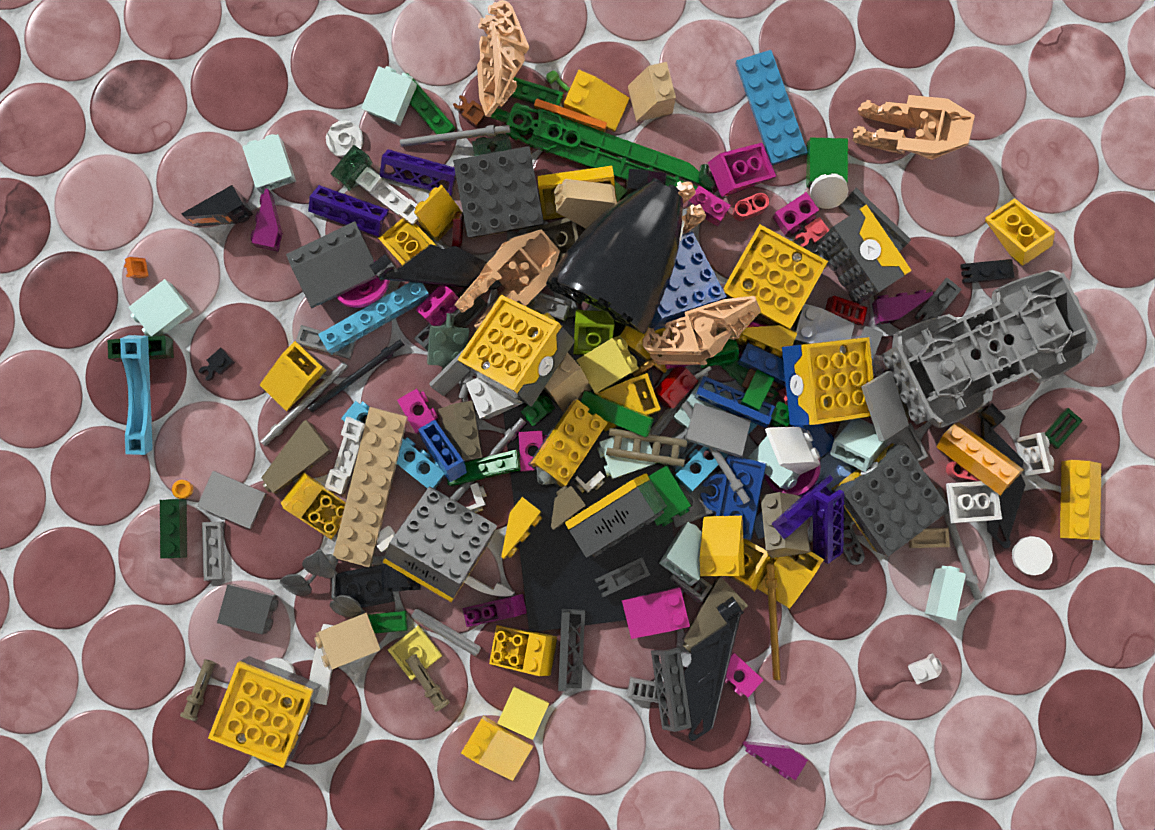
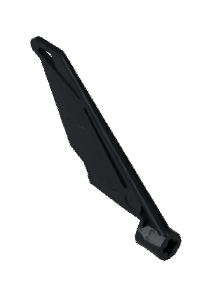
(434, 266)
(1010, 500)
(709, 668)

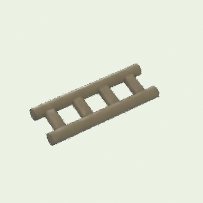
(637, 455)

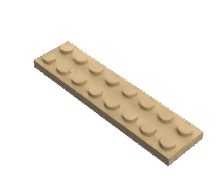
(370, 486)

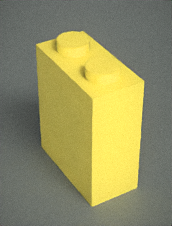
(608, 364)

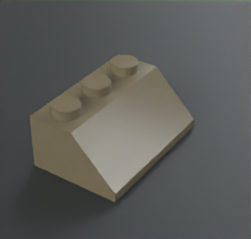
(462, 429)
(565, 506)
(772, 507)

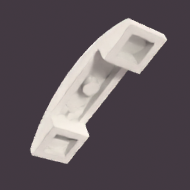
(387, 195)
(344, 467)
(499, 590)
(320, 674)

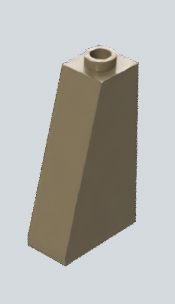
(297, 456)
(708, 617)

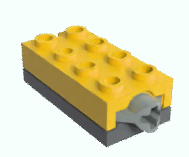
(567, 444)

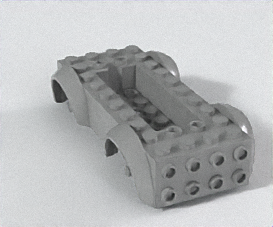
(935, 359)

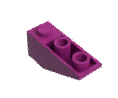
(268, 228)
(891, 309)
(494, 610)
(781, 756)

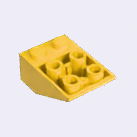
(437, 213)
(768, 338)
(292, 376)
(634, 394)
(315, 505)
(519, 522)
(792, 576)
(523, 650)

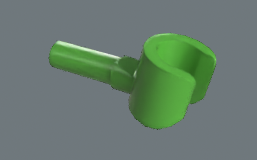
(553, 76)

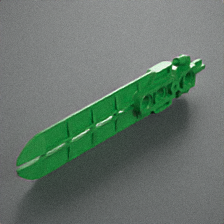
(592, 137)

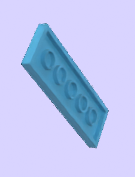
(771, 107)

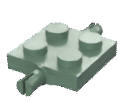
(446, 342)

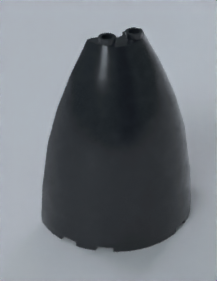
(625, 256)

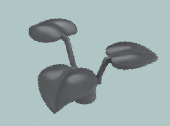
(323, 566)

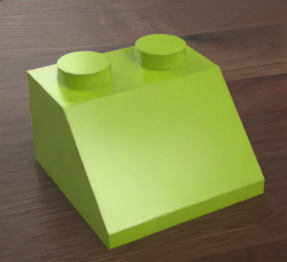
(591, 330)

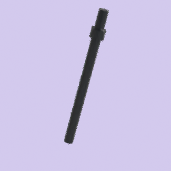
(386, 353)

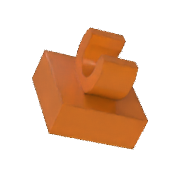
(136, 267)

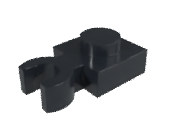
(218, 362)

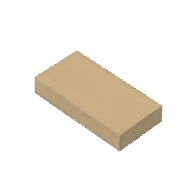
(931, 538)

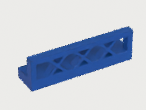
(732, 406)

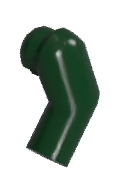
(705, 179)

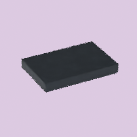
(363, 586)

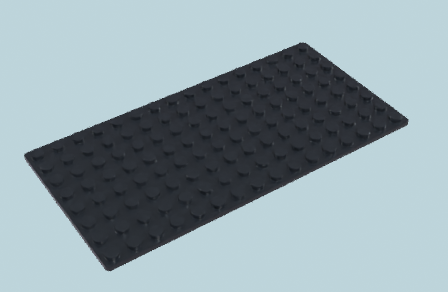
(551, 561)

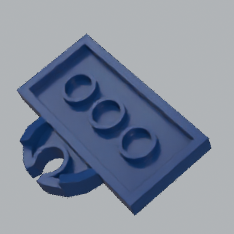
(728, 502)

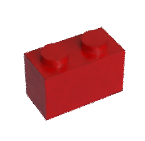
(675, 387)

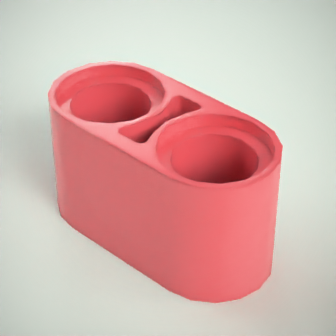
(750, 207)
(963, 475)

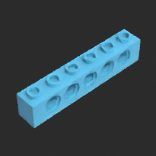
(373, 316)
(432, 478)
(690, 480)

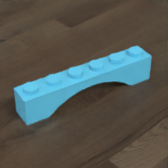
(139, 422)

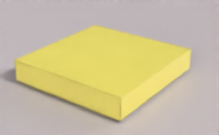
(415, 643)
(523, 713)

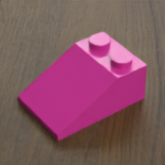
(741, 169)
(656, 613)

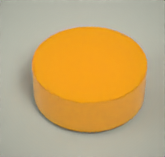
(182, 489)

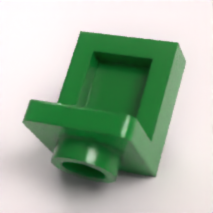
(540, 408)
(780, 415)

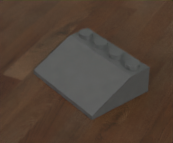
(332, 264)

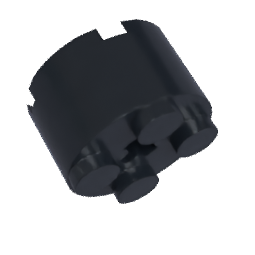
(395, 581)

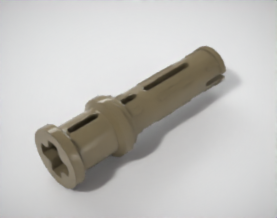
(431, 689)
(193, 700)

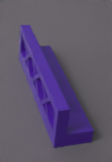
(416, 165)
(346, 212)
(800, 510)
(825, 528)

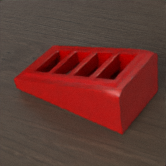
(835, 304)

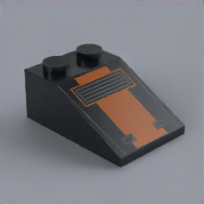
(220, 209)

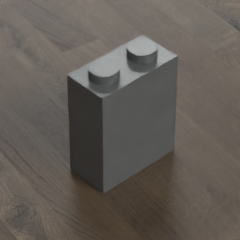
(247, 609)

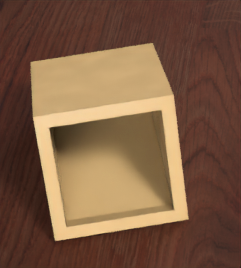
(652, 93)
(583, 200)
(567, 383)
(346, 642)

